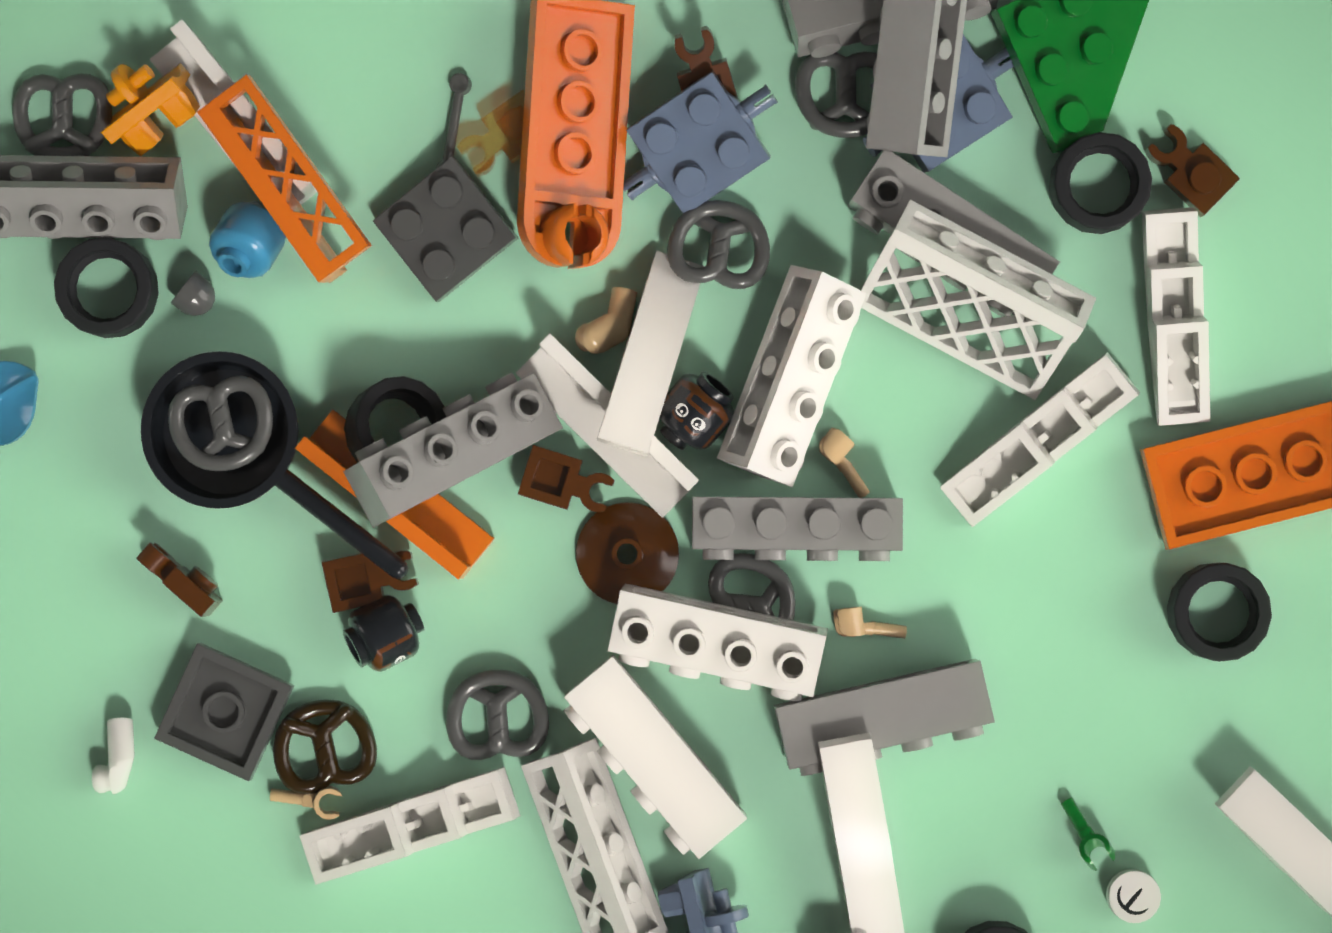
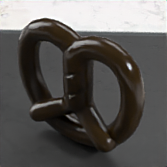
(323, 745)

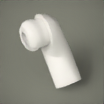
(120, 757)

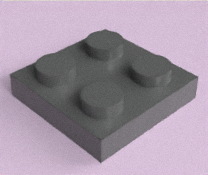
(445, 229)
(224, 711)

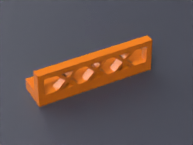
(276, 192)
(431, 525)

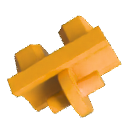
(133, 120)

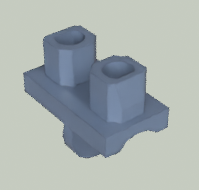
(704, 908)

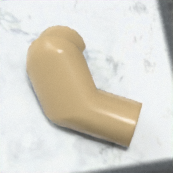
(610, 328)

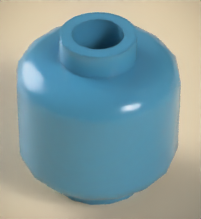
(246, 240)

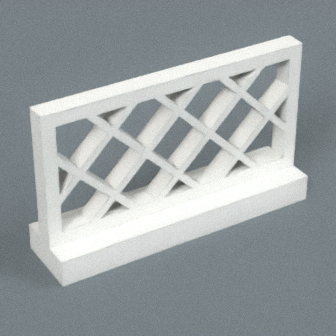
(989, 275)

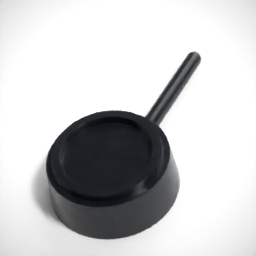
(256, 478)

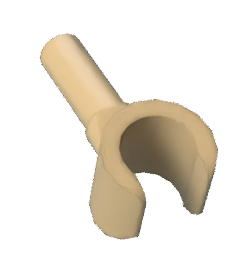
(834, 448)
(850, 623)
(306, 800)

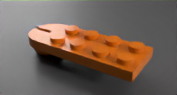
(574, 130)
(1242, 476)

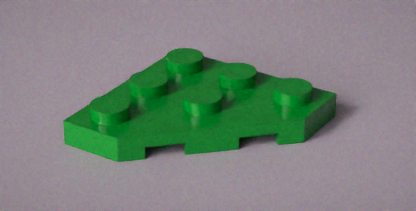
(1070, 59)

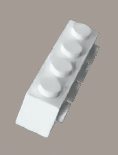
(792, 375)
(717, 641)
(655, 757)

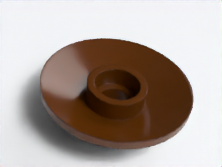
(622, 525)

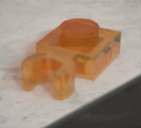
(504, 134)

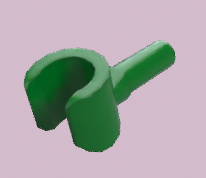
(1088, 838)

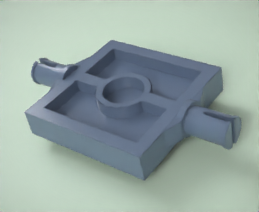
(976, 104)
(698, 142)

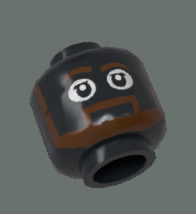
(696, 411)
(383, 633)

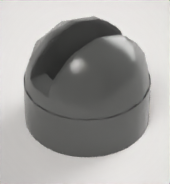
(195, 296)

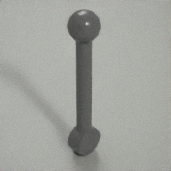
(460, 85)

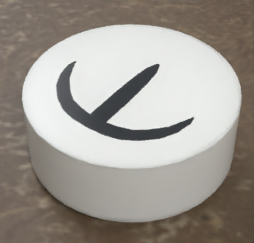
(1133, 896)

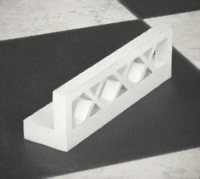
(208, 82)
(582, 405)
(603, 842)

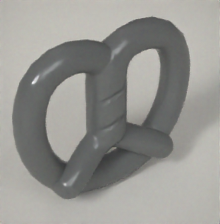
(845, 94)
(62, 115)
(719, 244)
(221, 424)
(779, 586)
(496, 713)

